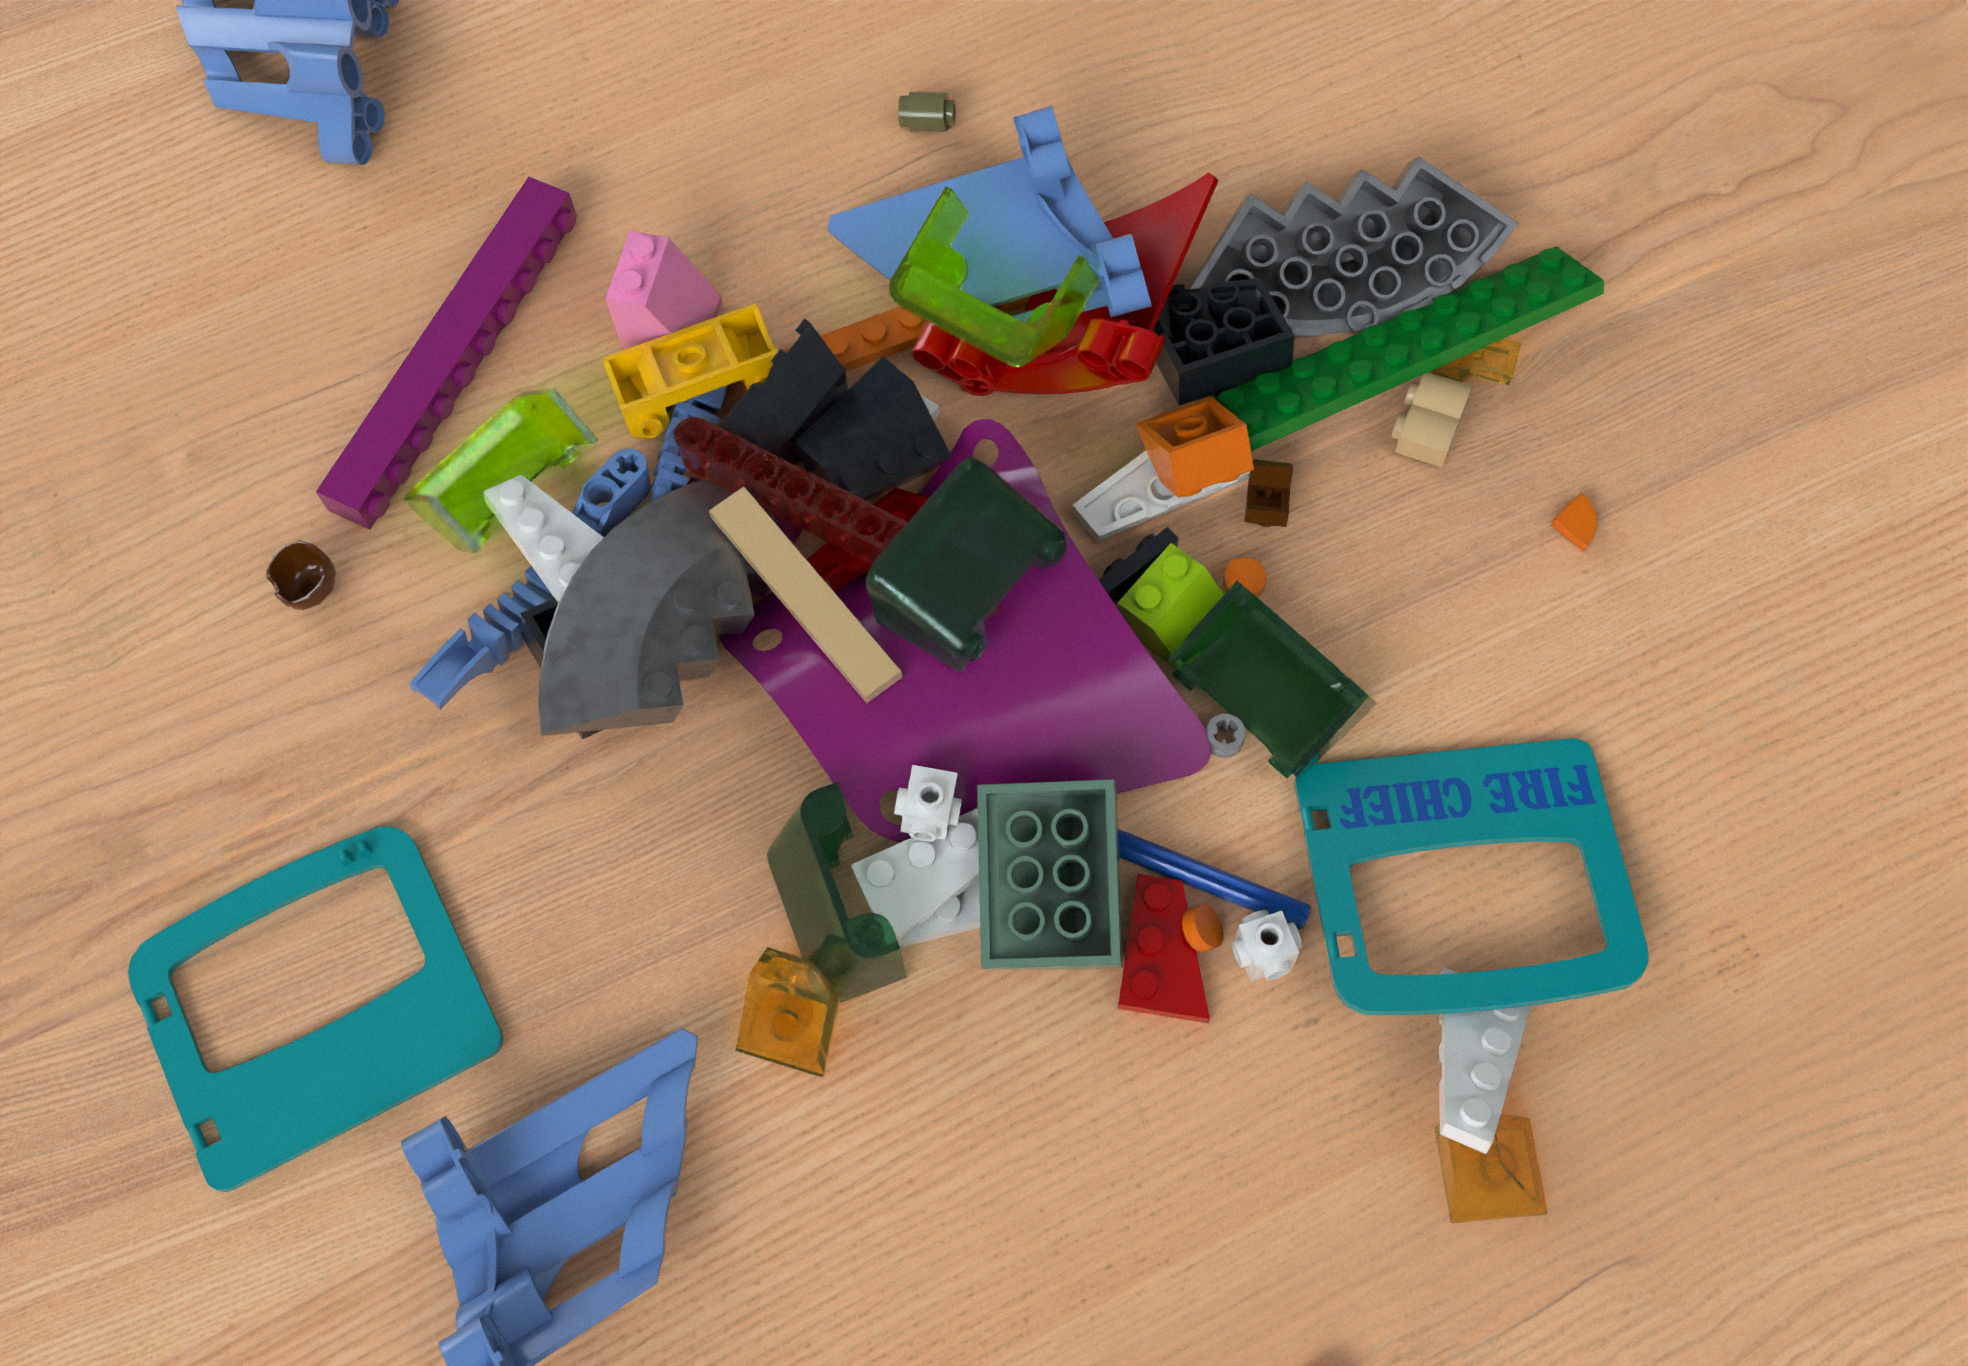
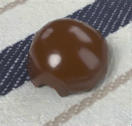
(301, 575)

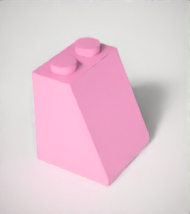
(657, 291)

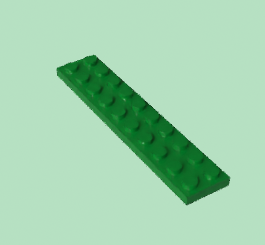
(1410, 345)

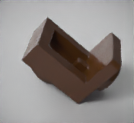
(1268, 493)

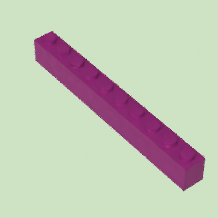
(447, 354)

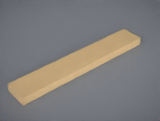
(805, 595)

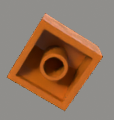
(1196, 446)

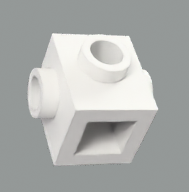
(928, 803)
(1263, 959)

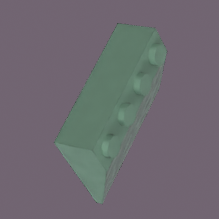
(1049, 876)

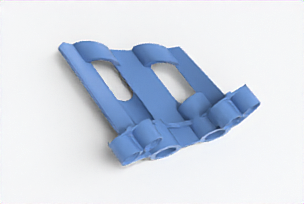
(323, 69)
(520, 1209)

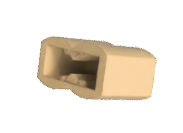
(1432, 418)

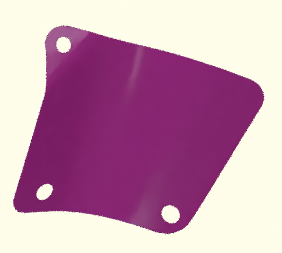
(1047, 701)

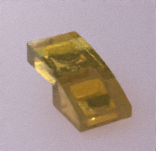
(1491, 362)

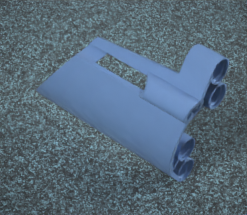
(1021, 229)

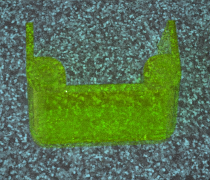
(931, 284)
(520, 439)

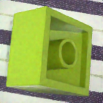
(1169, 601)

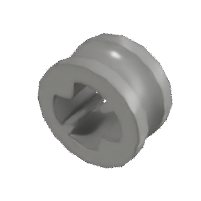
(1227, 722)

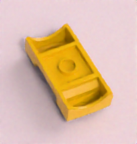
(688, 365)

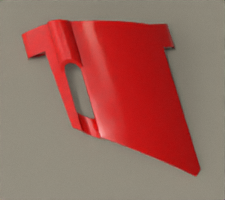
(1098, 347)

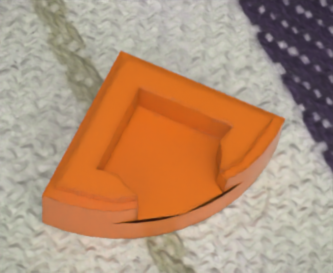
(1577, 522)

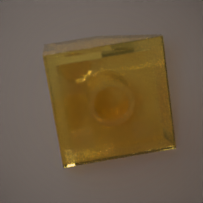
(788, 1013)
(1496, 1183)

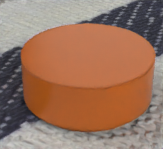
(1248, 573)
(1202, 928)

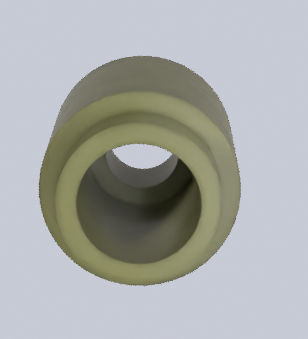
(926, 111)

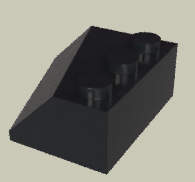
(1220, 338)
(792, 396)
(874, 436)

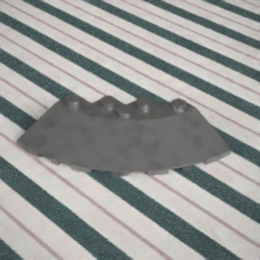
(1362, 255)
(645, 616)

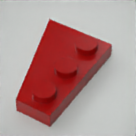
(1159, 963)

